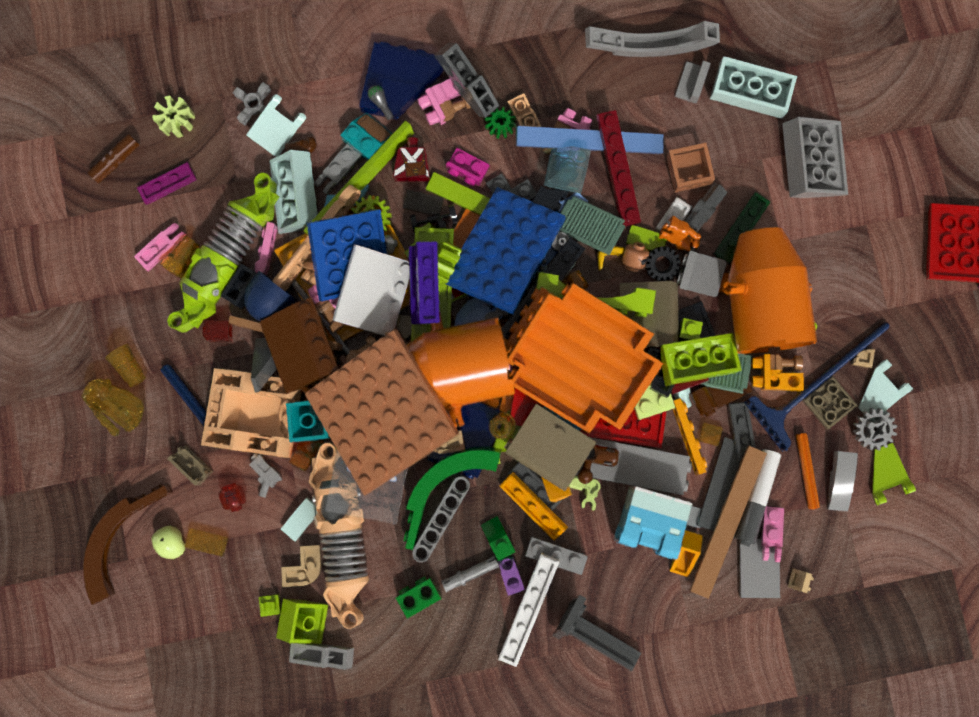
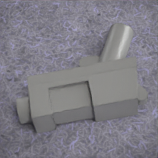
(268, 475)

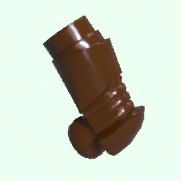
(308, 145)

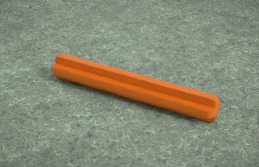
(807, 471)

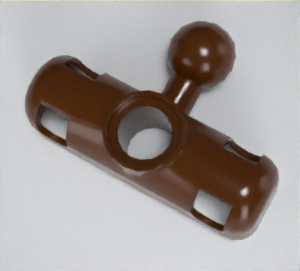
(585, 475)

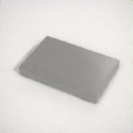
(757, 576)

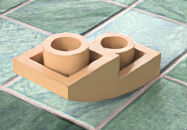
(522, 110)

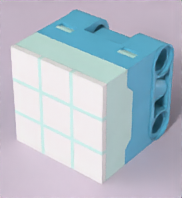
(653, 522)

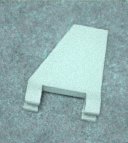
(880, 390)

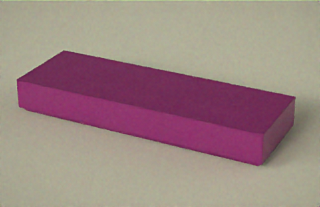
(166, 183)

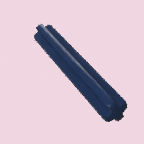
(184, 393)

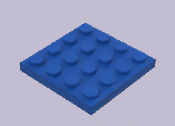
(333, 244)

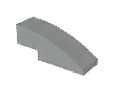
(842, 480)
(322, 655)

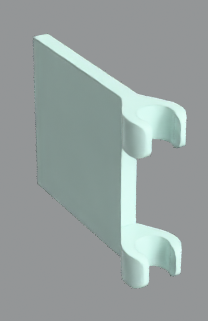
(273, 129)

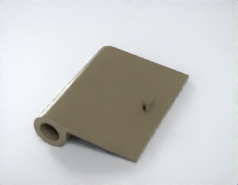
(665, 315)
(550, 447)

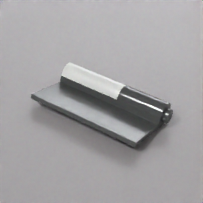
(719, 487)

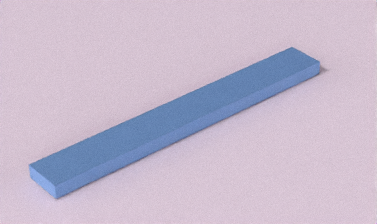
(588, 139)

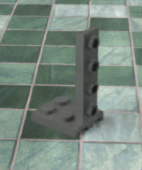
(593, 636)

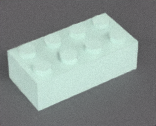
(753, 87)

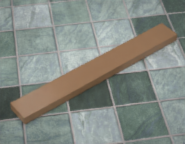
(728, 522)

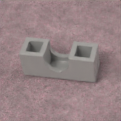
(569, 559)

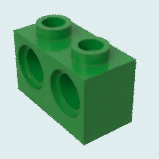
(421, 600)

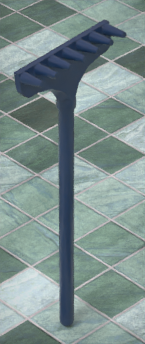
(773, 418)

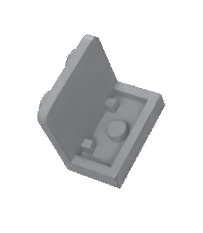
(702, 274)

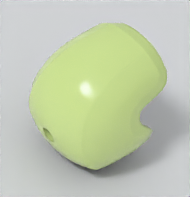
(171, 546)

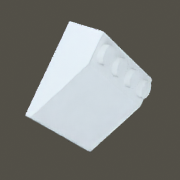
(372, 291)

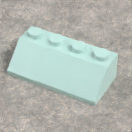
(295, 190)

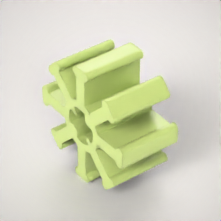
(167, 123)

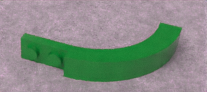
(467, 459)

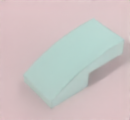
(300, 519)

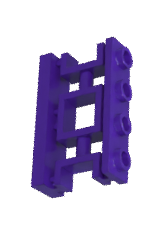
(424, 283)

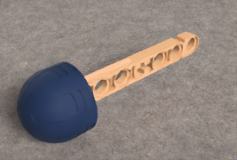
(269, 296)

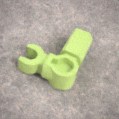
(591, 490)

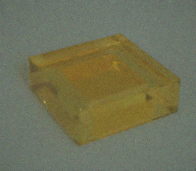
(710, 434)

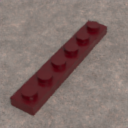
(618, 167)

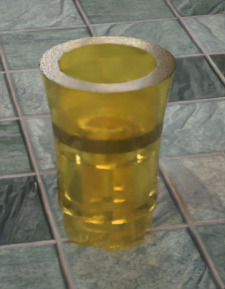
(180, 257)
(126, 365)
(507, 420)

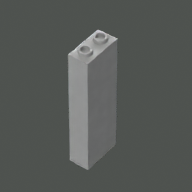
(644, 468)

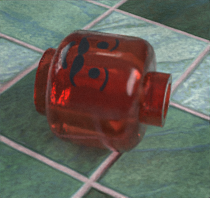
(232, 497)

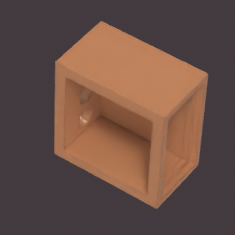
(690, 168)

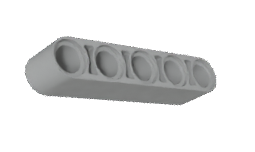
(434, 525)

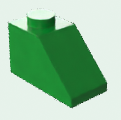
(497, 538)

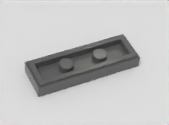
(741, 428)
(533, 483)

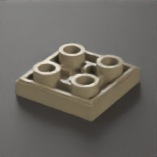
(829, 403)

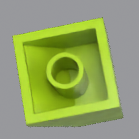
(302, 621)

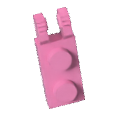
(159, 247)
(265, 251)
(772, 532)

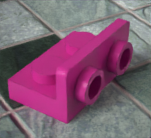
(467, 167)

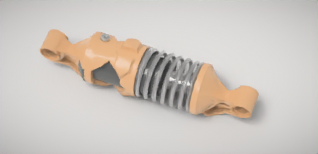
(342, 538)

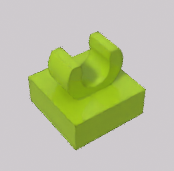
(270, 605)

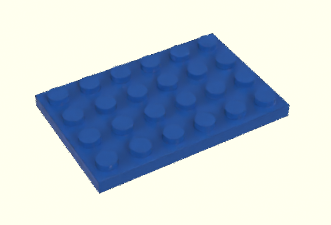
(505, 250)

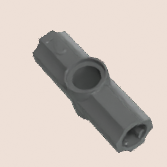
(706, 207)

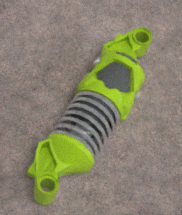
(219, 258)

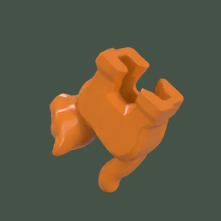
(678, 232)

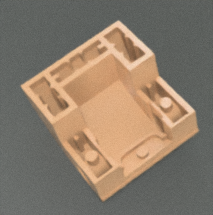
(248, 419)

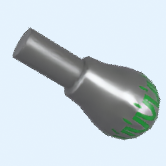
(377, 96)

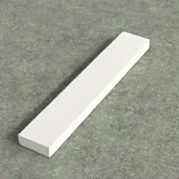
(528, 609)

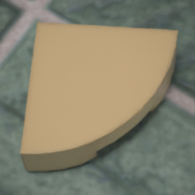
(864, 358)

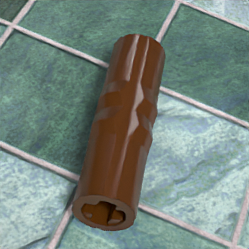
(113, 158)

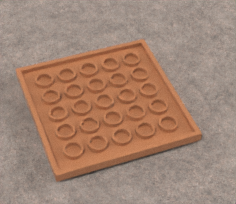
(381, 412)

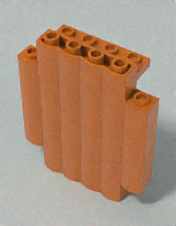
(580, 357)

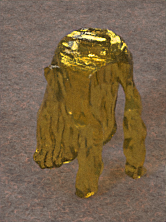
(114, 402)

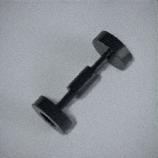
(432, 219)

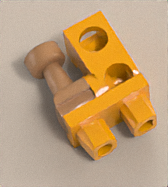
(772, 373)

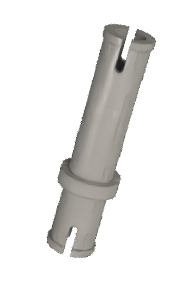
(469, 574)

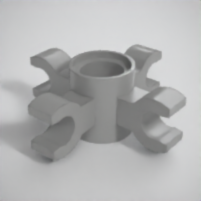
(245, 115)

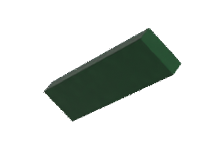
(745, 222)

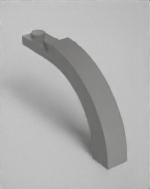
(653, 44)

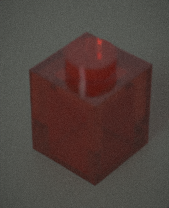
(218, 331)

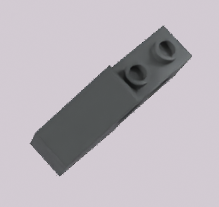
(466, 80)

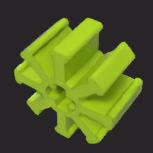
(447, 258)

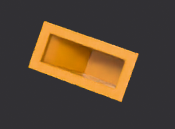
(688, 555)

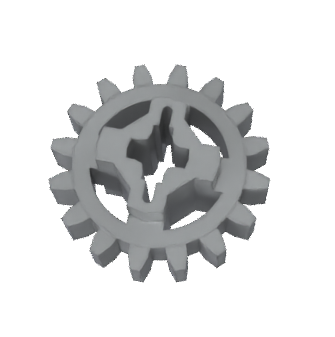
(881, 422)

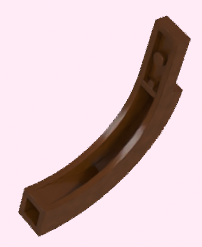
(96, 554)

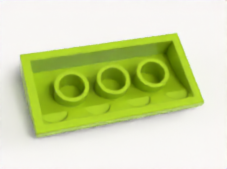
(699, 359)

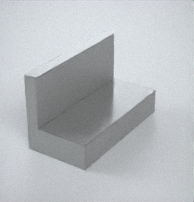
(692, 81)

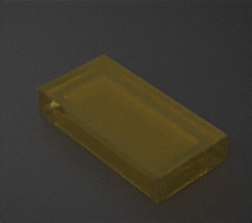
(206, 542)

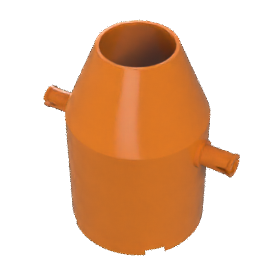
(769, 293)
(464, 363)

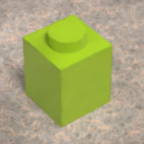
(689, 329)

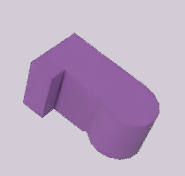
(511, 576)

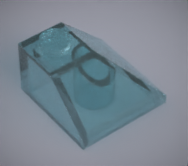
(567, 168)

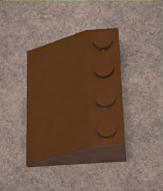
(299, 345)

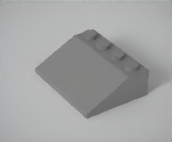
(815, 158)

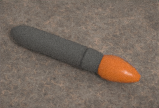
(693, 246)

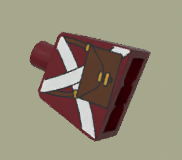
(411, 163)

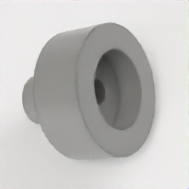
(559, 241)
(390, 244)

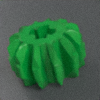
(505, 118)

